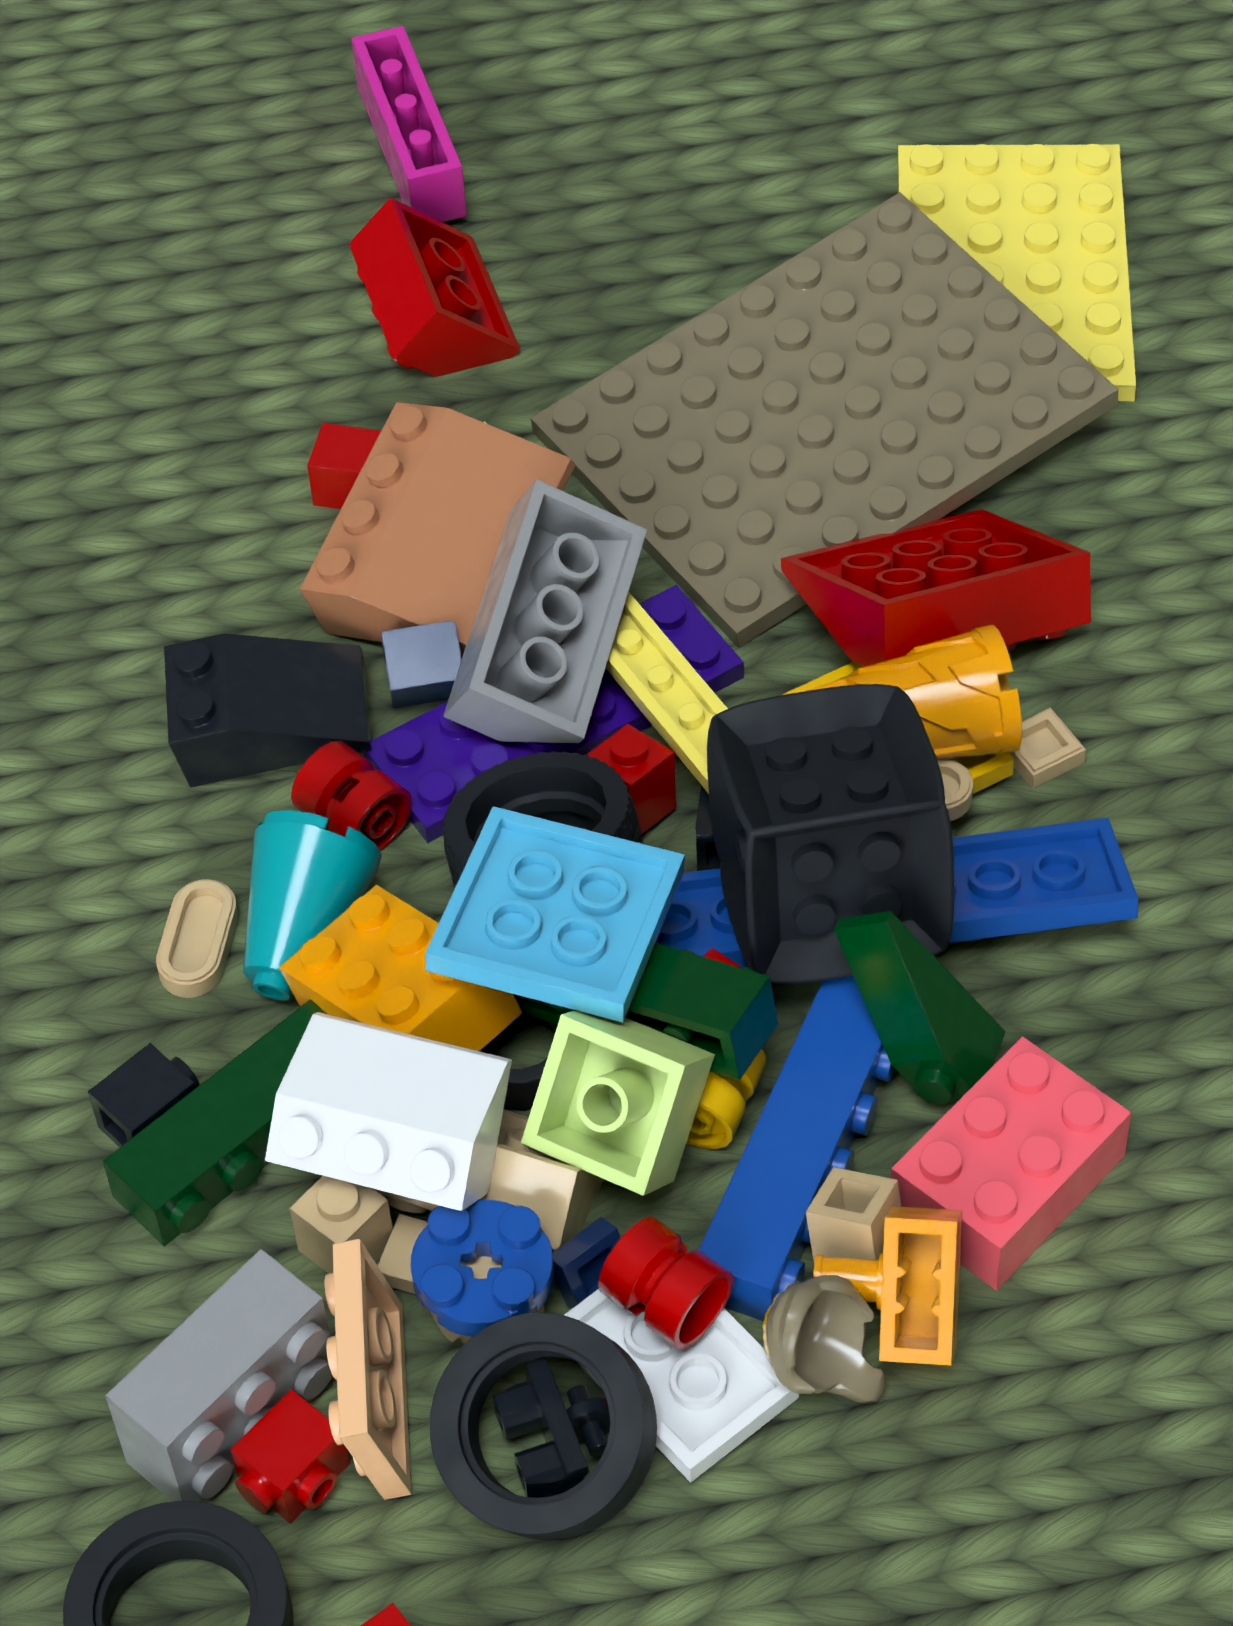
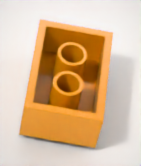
(375, 973)

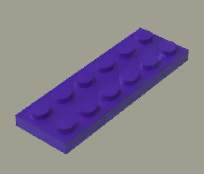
(440, 756)

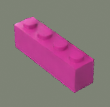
(408, 124)

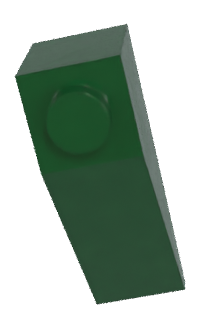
(920, 1011)

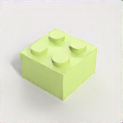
(617, 1100)

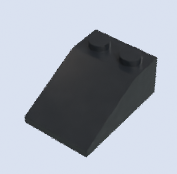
(261, 703)

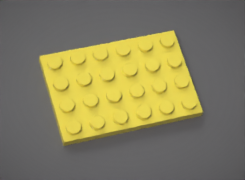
(1045, 229)

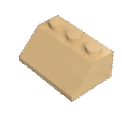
(530, 1179)

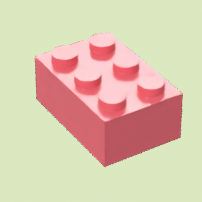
(1015, 1158)

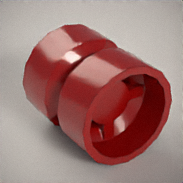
(351, 793)
(673, 1287)

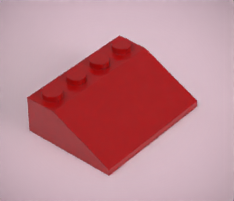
(941, 582)

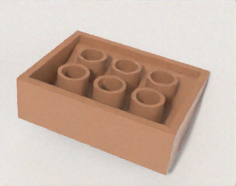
(423, 523)

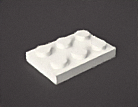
(702, 1394)

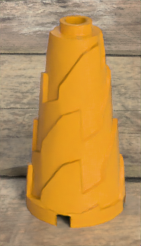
(957, 692)

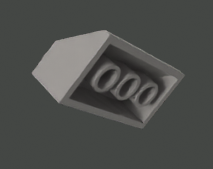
(546, 620)

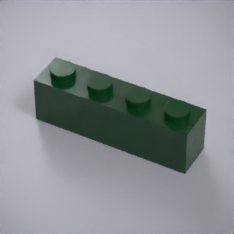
(698, 1002)
(208, 1139)

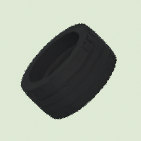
(546, 786)

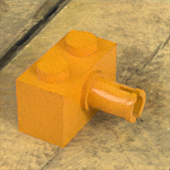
(911, 1284)

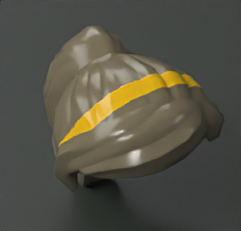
(818, 1339)

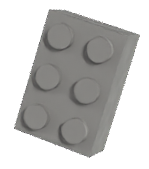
(220, 1378)

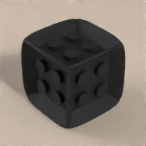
(825, 816)

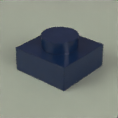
(581, 1260)

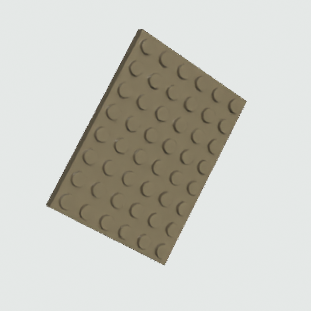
(822, 411)

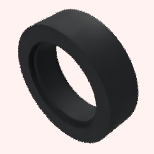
(458, 1410)
(172, 1533)

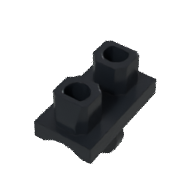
(537, 1406)

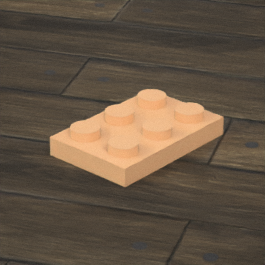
(369, 1370)

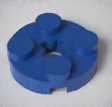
(489, 1230)

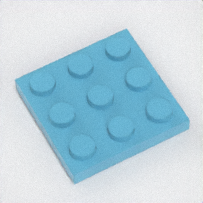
(556, 913)

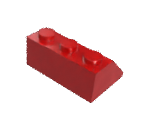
(431, 292)

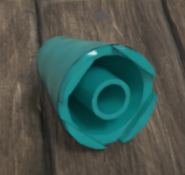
(298, 888)

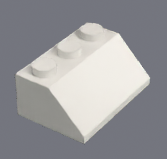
(390, 1112)

